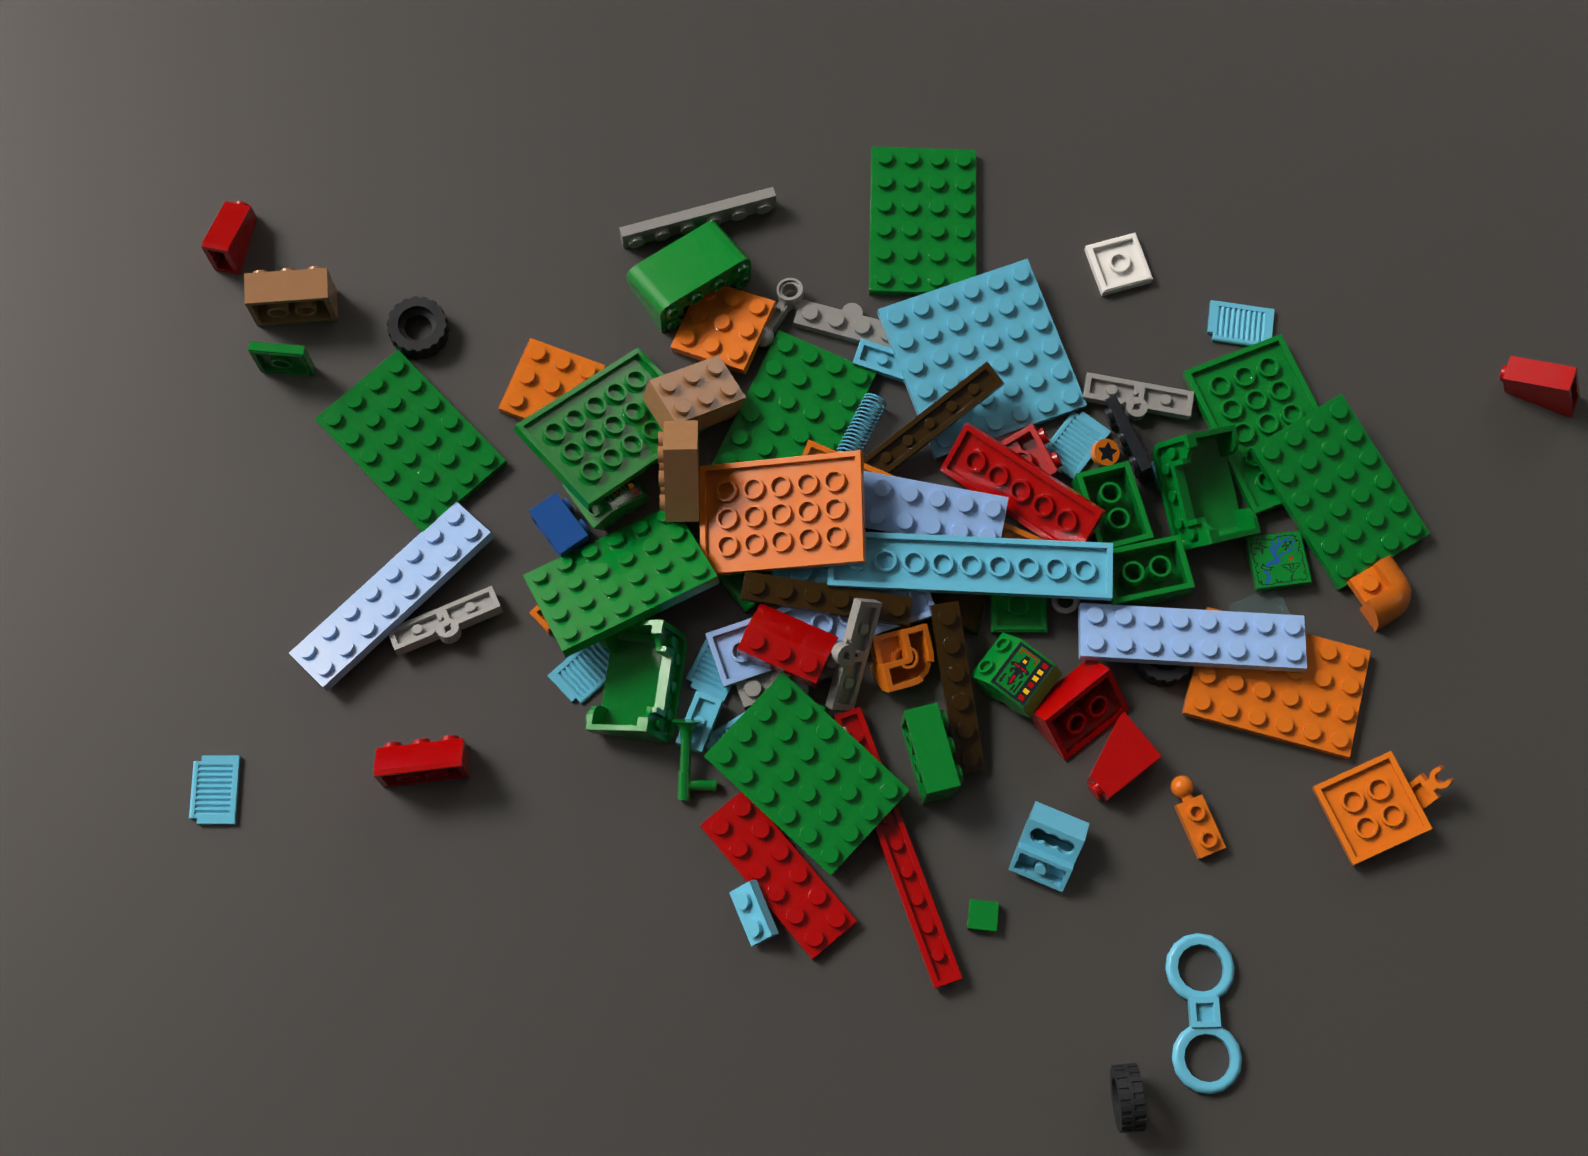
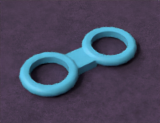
(1203, 1013)

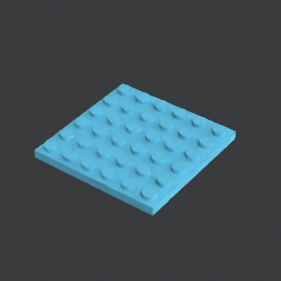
(979, 320)

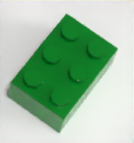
(1117, 493)
(1150, 572)
(931, 753)

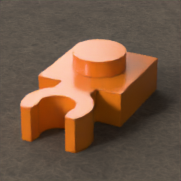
(1426, 789)

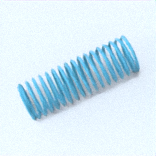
(867, 418)

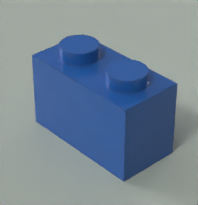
(559, 526)

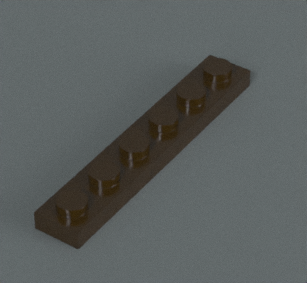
(935, 419)
(820, 598)
(957, 686)

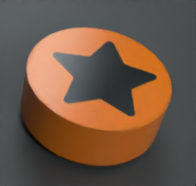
(1105, 452)

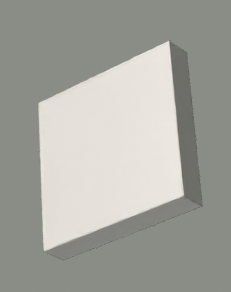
(1118, 264)

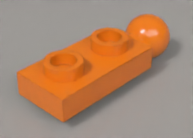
(1196, 819)

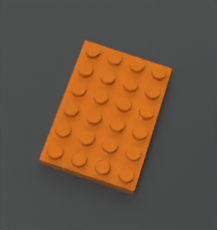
(783, 513)
(1297, 708)

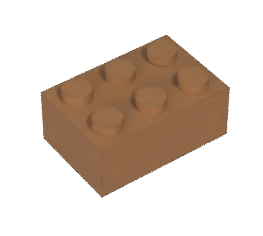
(291, 296)
(695, 393)
(679, 471)

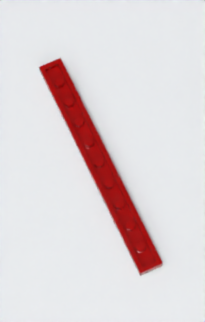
(908, 875)

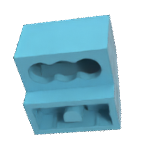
(1049, 846)

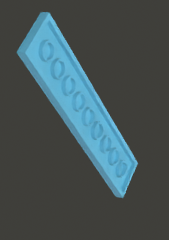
(981, 566)

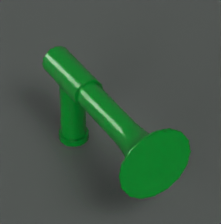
(685, 784)

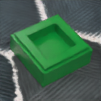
(982, 915)

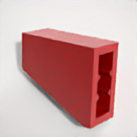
(230, 237)
(1542, 384)
(1121, 760)

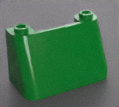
(1200, 488)
(641, 683)

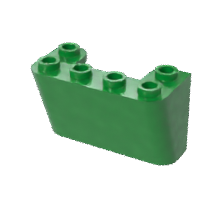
(686, 272)

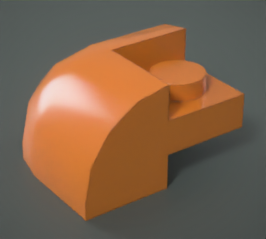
(1382, 592)
(901, 657)

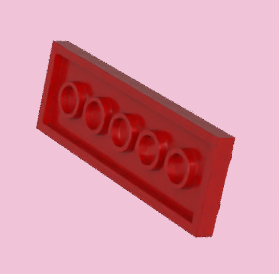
(1033, 494)
(785, 878)

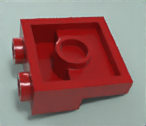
(1032, 446)

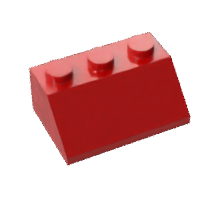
(787, 645)
(1079, 708)
(421, 761)

